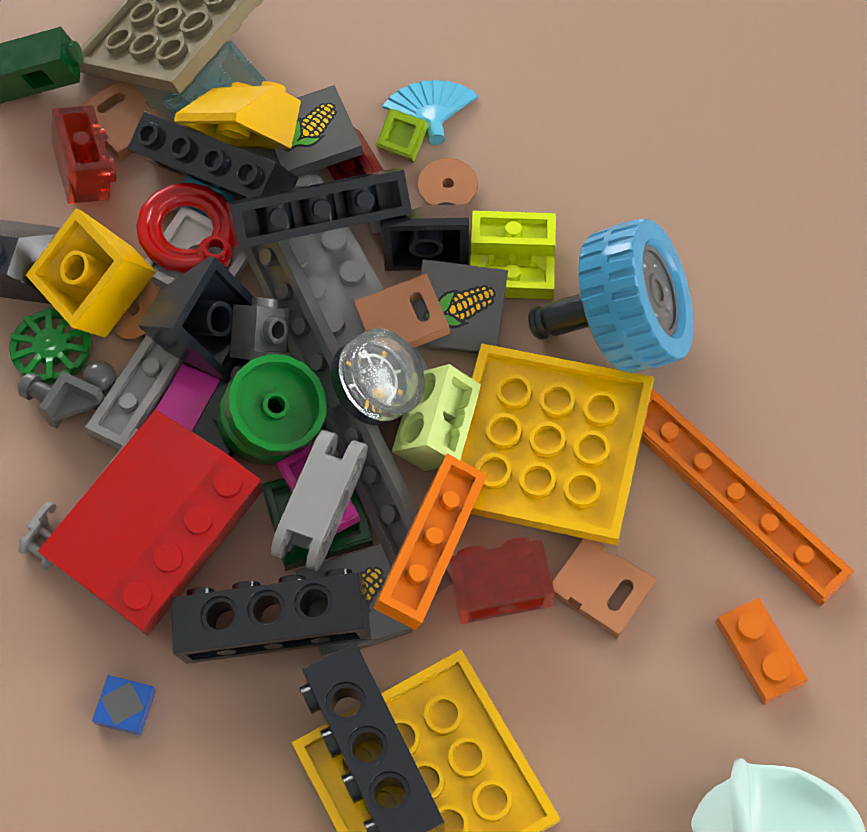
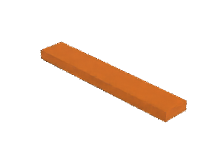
(743, 502)

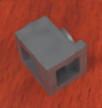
(259, 329)

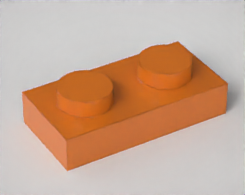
(761, 651)

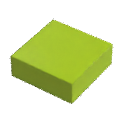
(402, 135)

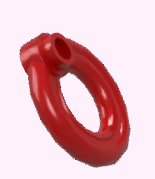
(183, 195)

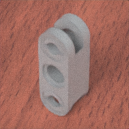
(319, 499)

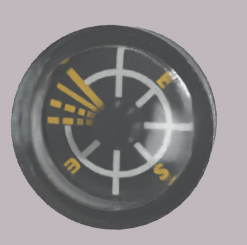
(377, 377)

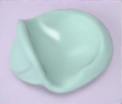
(774, 801)

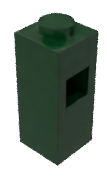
(38, 64)

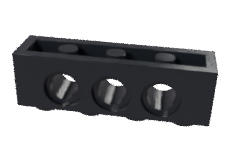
(208, 159)
(319, 207)
(342, 622)
(345, 676)

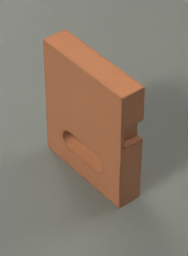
(123, 118)
(393, 311)
(591, 581)

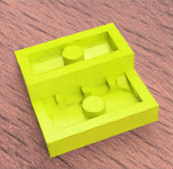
(517, 243)

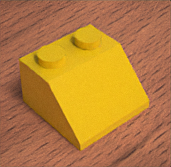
(245, 115)
(90, 274)

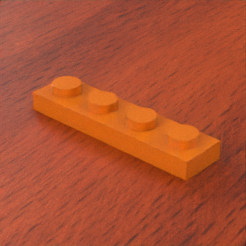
(430, 542)

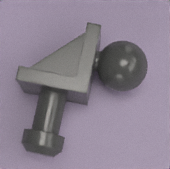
(69, 394)

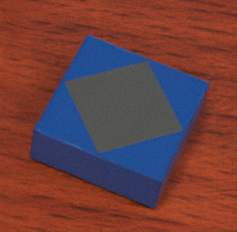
(124, 705)

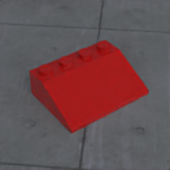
(152, 520)

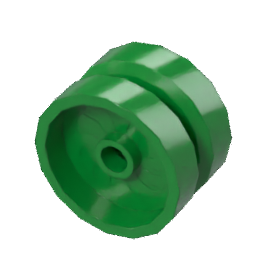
(294, 415)

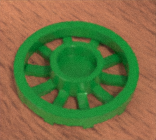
(48, 345)

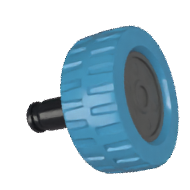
(629, 298)

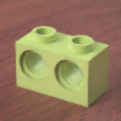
(439, 420)

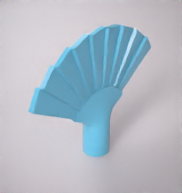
(431, 102)

